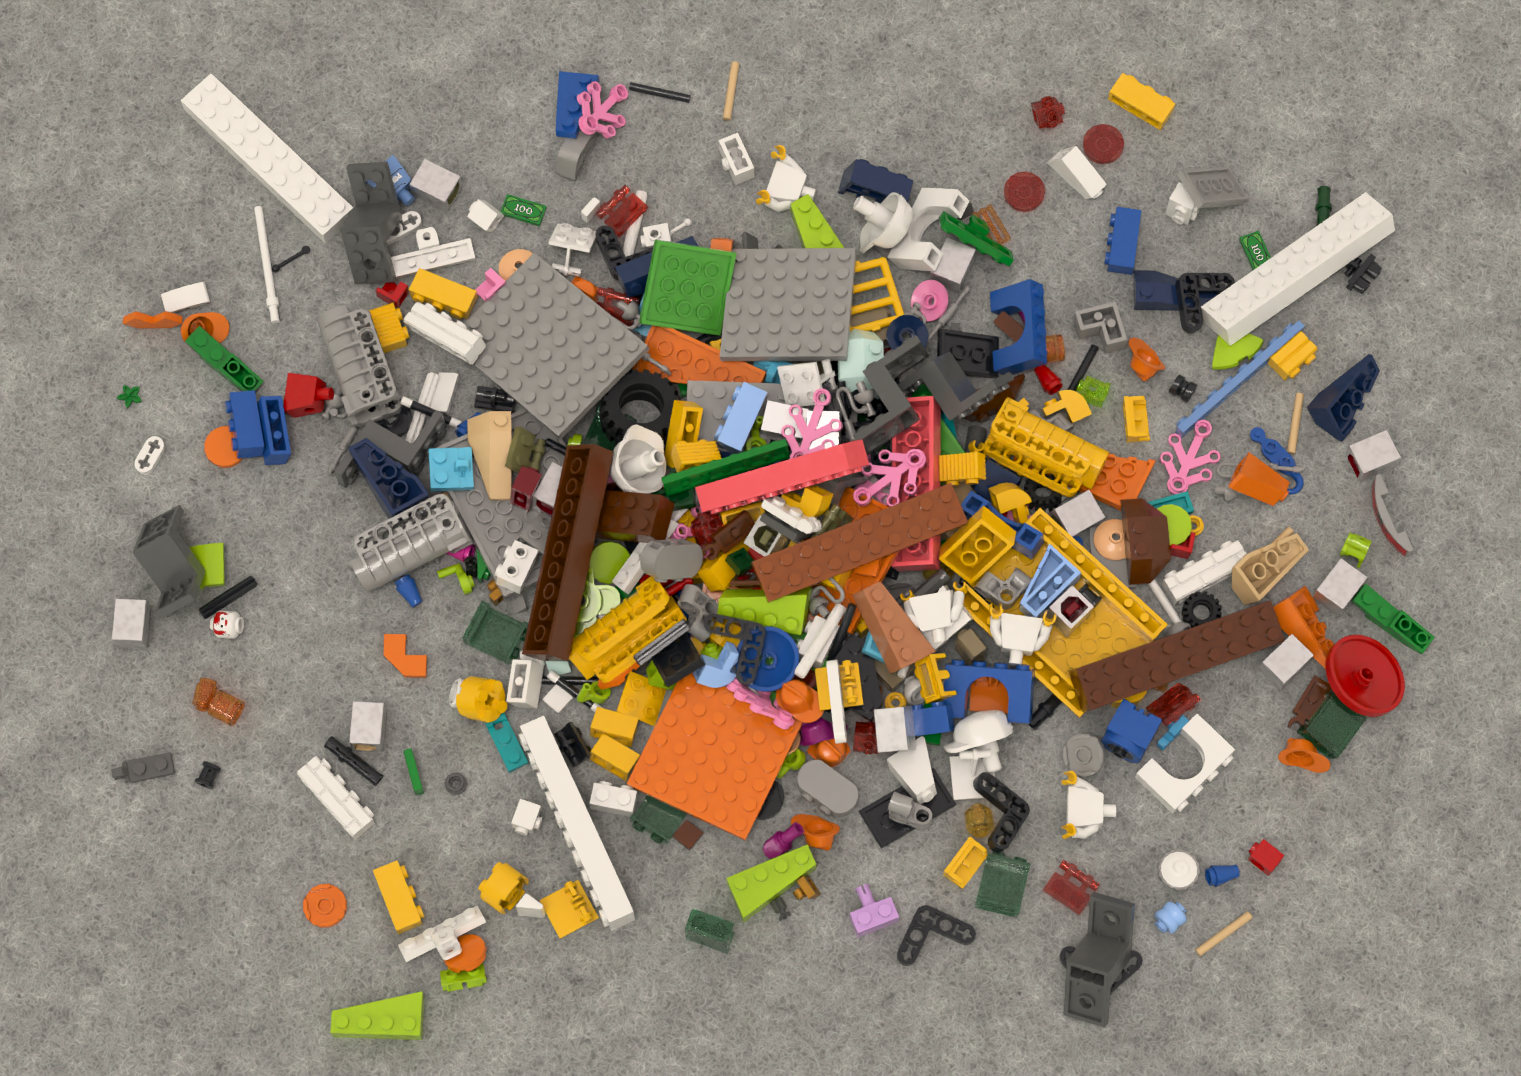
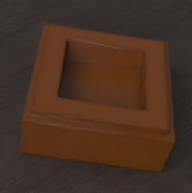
(687, 835)

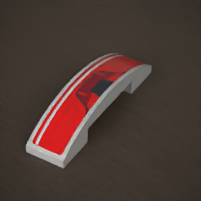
(1398, 541)

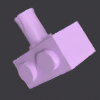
(873, 914)

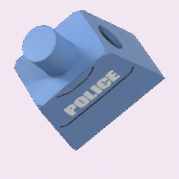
(400, 180)

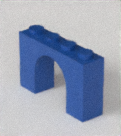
(1031, 348)
(1017, 681)

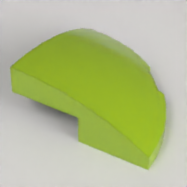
(1230, 356)

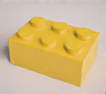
(977, 545)

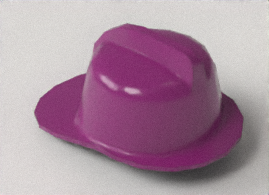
(816, 732)

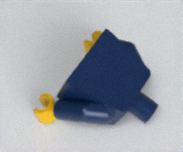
(994, 475)

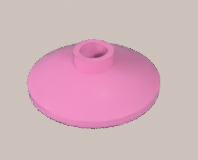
(925, 293)

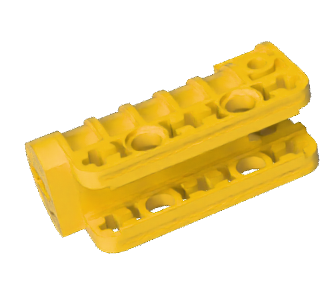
(1044, 448)
(625, 632)

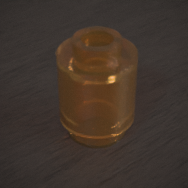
(204, 694)

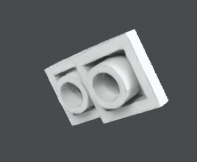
(185, 297)

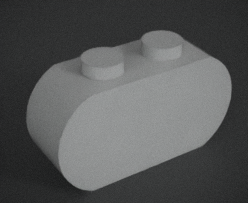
(671, 559)
(827, 789)

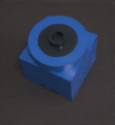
(1130, 732)

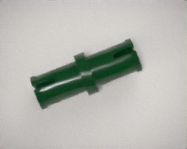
(1323, 206)

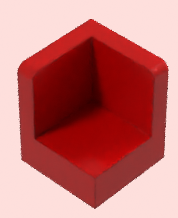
(393, 293)
(1185, 549)

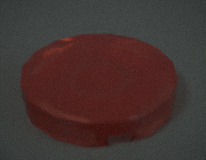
(1103, 144)
(1024, 191)

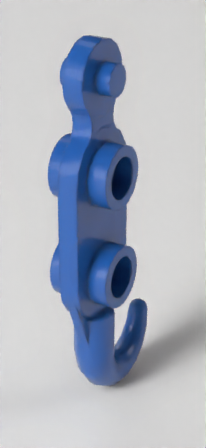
(1277, 454)

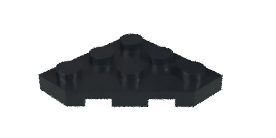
(869, 683)

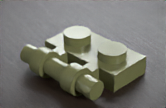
(521, 448)
(833, 519)

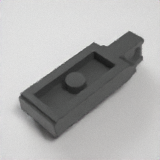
(145, 768)

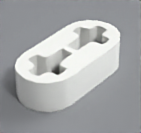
(153, 458)

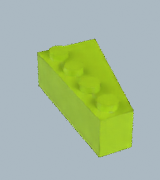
(812, 226)

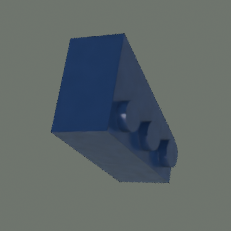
(873, 181)

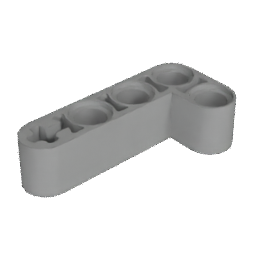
(573, 151)

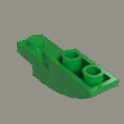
(223, 361)
(1391, 620)

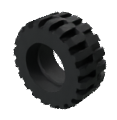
(637, 387)

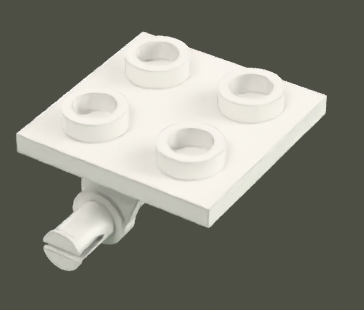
(571, 238)
(802, 380)
(964, 771)

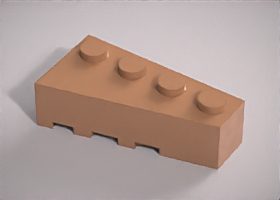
(891, 628)

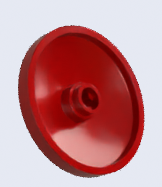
(1365, 675)

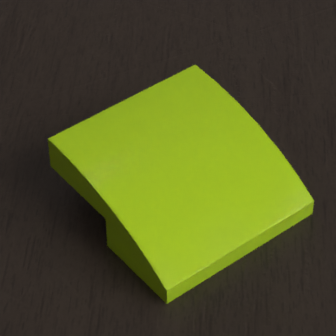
(213, 561)

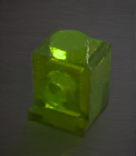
(1093, 397)

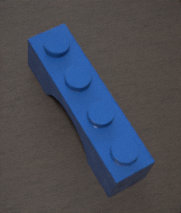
(1027, 539)

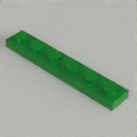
(725, 467)

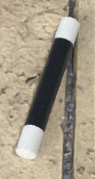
(427, 411)
(570, 689)

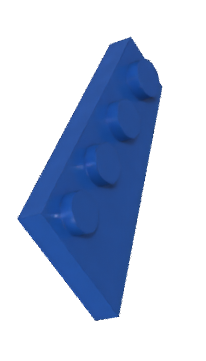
(568, 108)

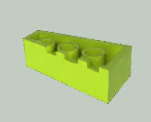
(786, 613)
(769, 880)
(382, 1019)

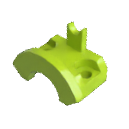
(1356, 546)

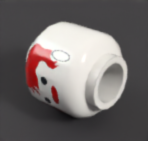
(227, 624)

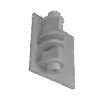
(537, 532)

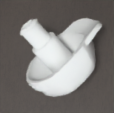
(886, 221)
(639, 461)
(981, 731)

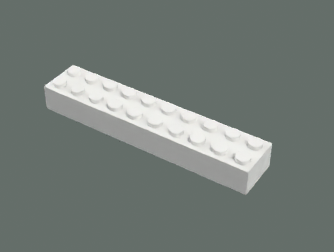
(267, 158)
(1298, 268)
(578, 825)

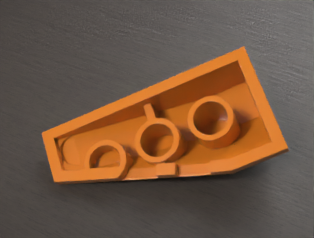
(1298, 617)

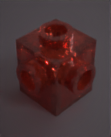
(1047, 112)
(705, 526)
(865, 738)

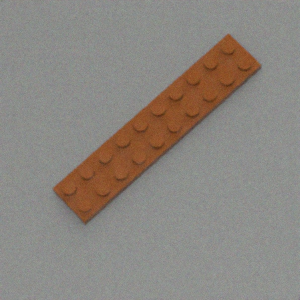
(859, 542)

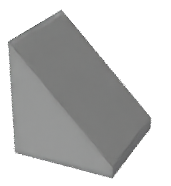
(519, 605)

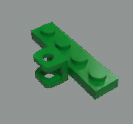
(975, 234)

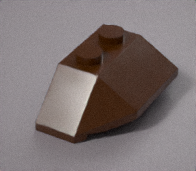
(993, 406)
(1144, 540)

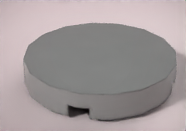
(1084, 754)

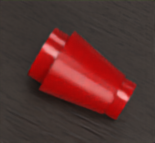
(1049, 380)

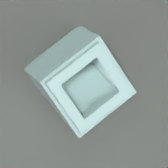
(559, 667)

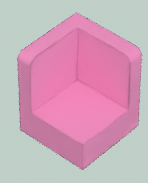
(490, 285)

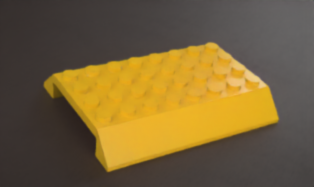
(1114, 625)

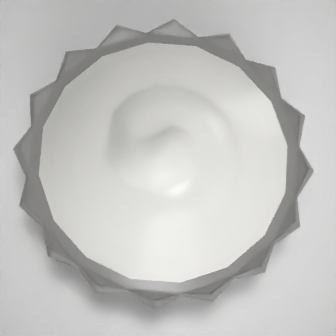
(1179, 869)

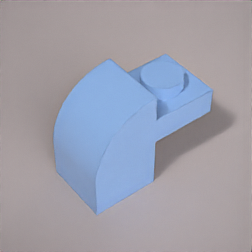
(718, 671)

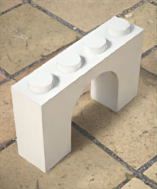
(929, 205)
(1175, 792)

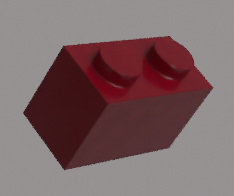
(525, 487)

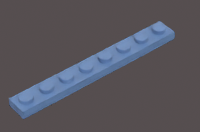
(1231, 384)

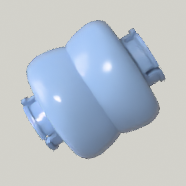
(1170, 917)

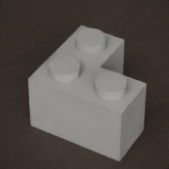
(1102, 321)

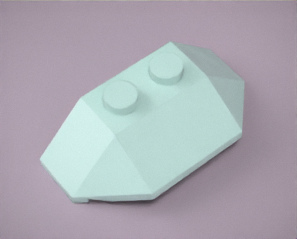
(862, 350)

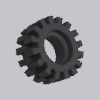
(1042, 502)
(1200, 599)

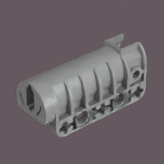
(356, 366)
(410, 546)

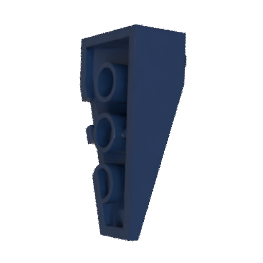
(1158, 292)
(1338, 402)
(388, 480)

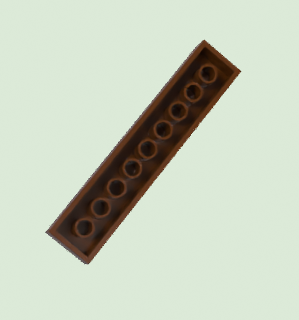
(567, 552)
(1176, 656)

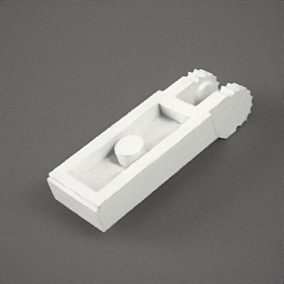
(791, 515)

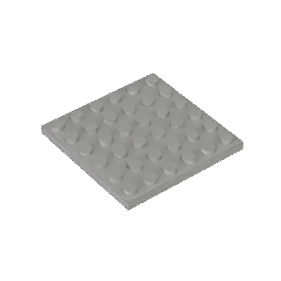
(789, 305)

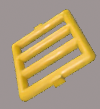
(893, 299)

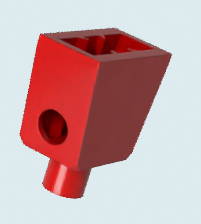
(305, 395)

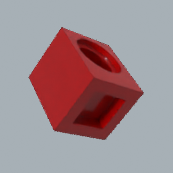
(1265, 856)

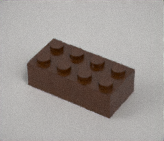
(634, 517)

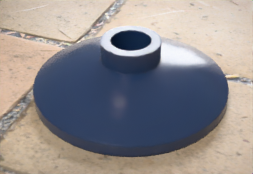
(906, 324)

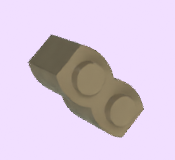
(970, 646)

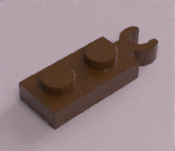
(729, 535)
(1310, 701)

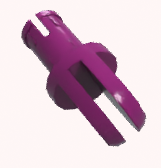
(782, 841)

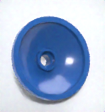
(786, 658)

